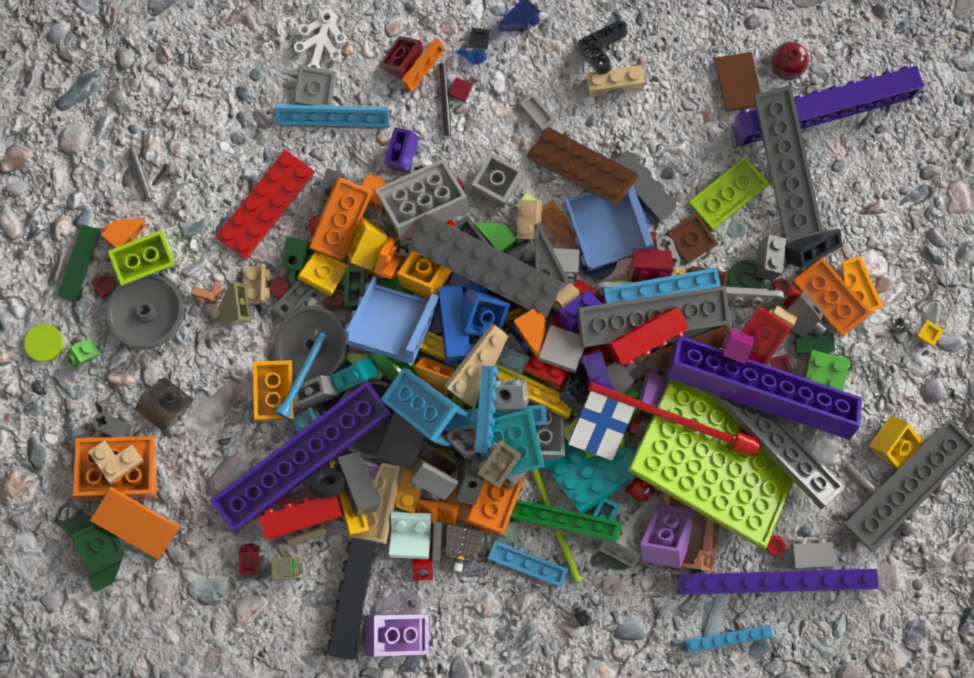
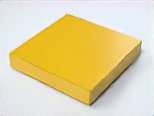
(323, 273)

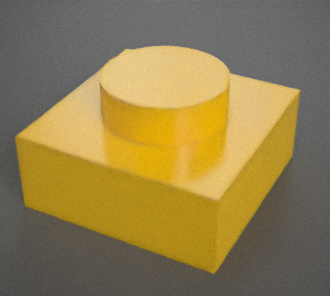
(929, 333)

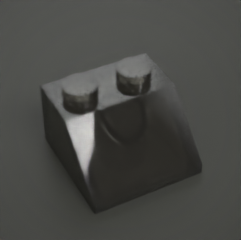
(163, 404)

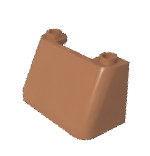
(702, 541)

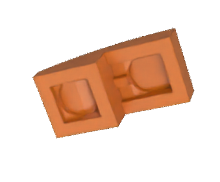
(439, 511)

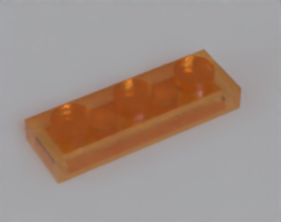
(559, 225)

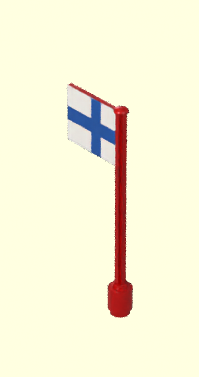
(609, 412)

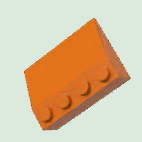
(137, 484)

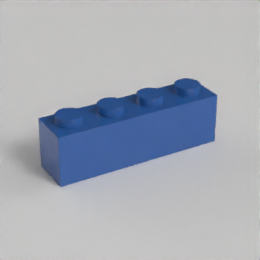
(455, 341)

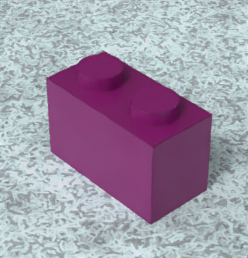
(737, 345)

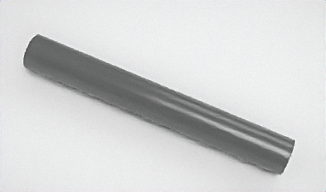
(140, 174)

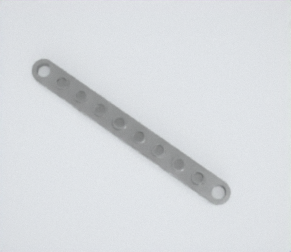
(735, 295)

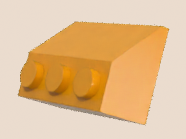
(270, 387)

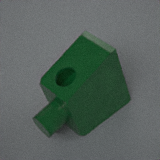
(297, 249)

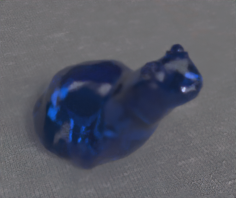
(474, 56)

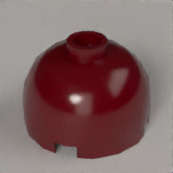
(790, 60)

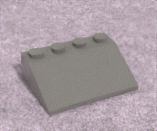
(426, 191)

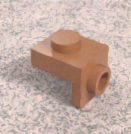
(203, 295)

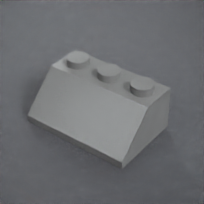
(551, 436)

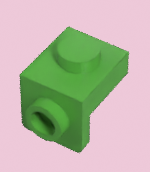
(81, 353)

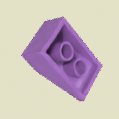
(667, 535)
(396, 635)

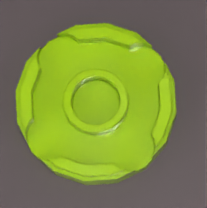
(44, 343)

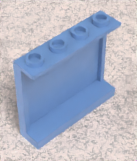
(607, 231)
(390, 322)

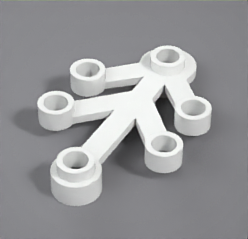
(321, 38)

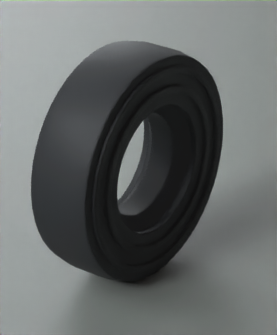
(326, 474)

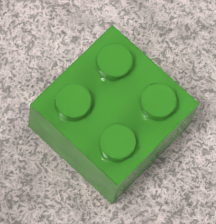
(826, 369)

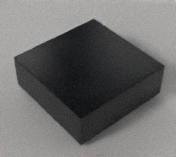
(479, 38)

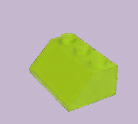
(142, 257)

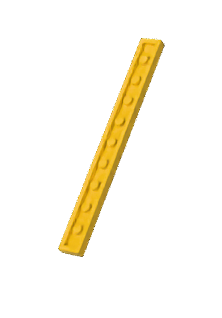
(537, 392)

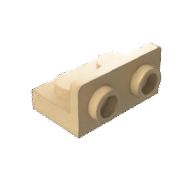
(256, 283)

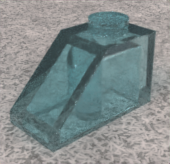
(512, 359)

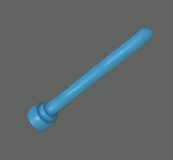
(285, 407)

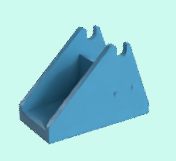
(421, 405)

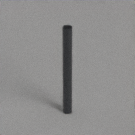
(445, 99)

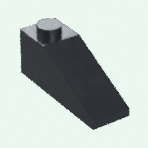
(812, 248)

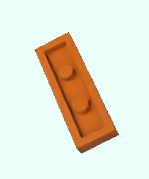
(423, 64)

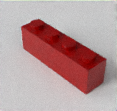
(647, 336)
(300, 516)

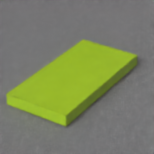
(728, 193)

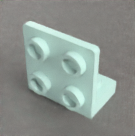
(410, 535)

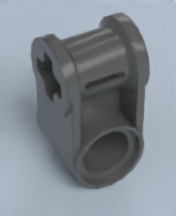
(114, 426)

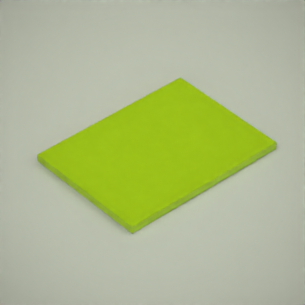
(705, 473)

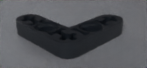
(593, 45)
(571, 389)

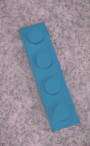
(528, 564)

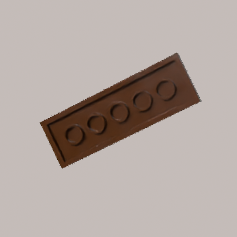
(582, 166)

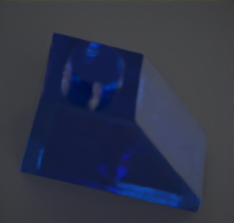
(521, 17)

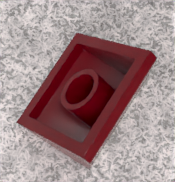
(402, 56)

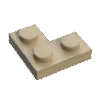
(114, 465)

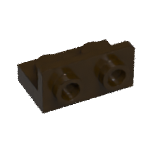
(440, 456)

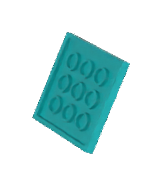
(592, 478)

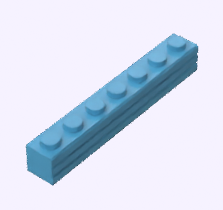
(486, 408)
(728, 638)

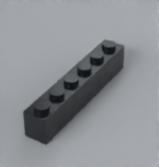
(352, 598)

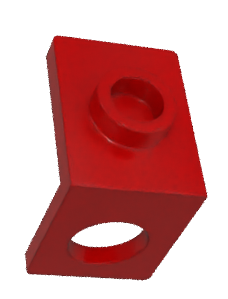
(423, 564)

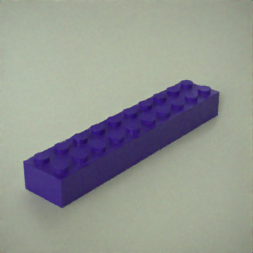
(840, 101)
(765, 388)
(301, 457)

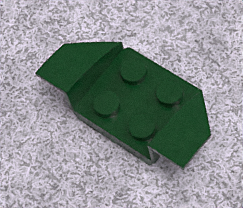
(97, 548)

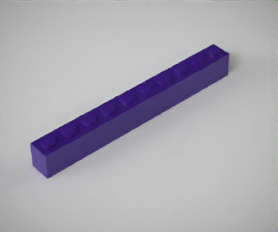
(777, 581)

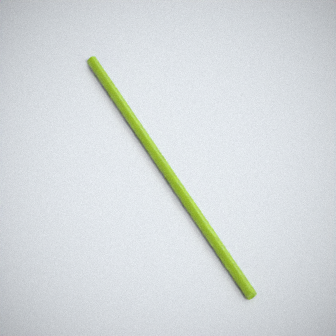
(559, 534)

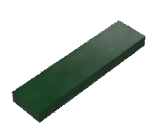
(79, 263)

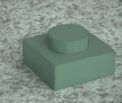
(510, 534)

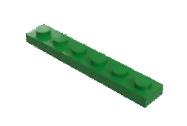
(566, 521)

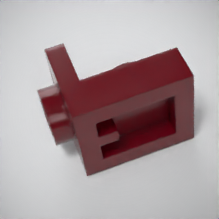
(249, 559)

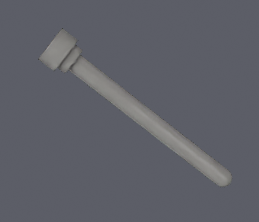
(907, 526)

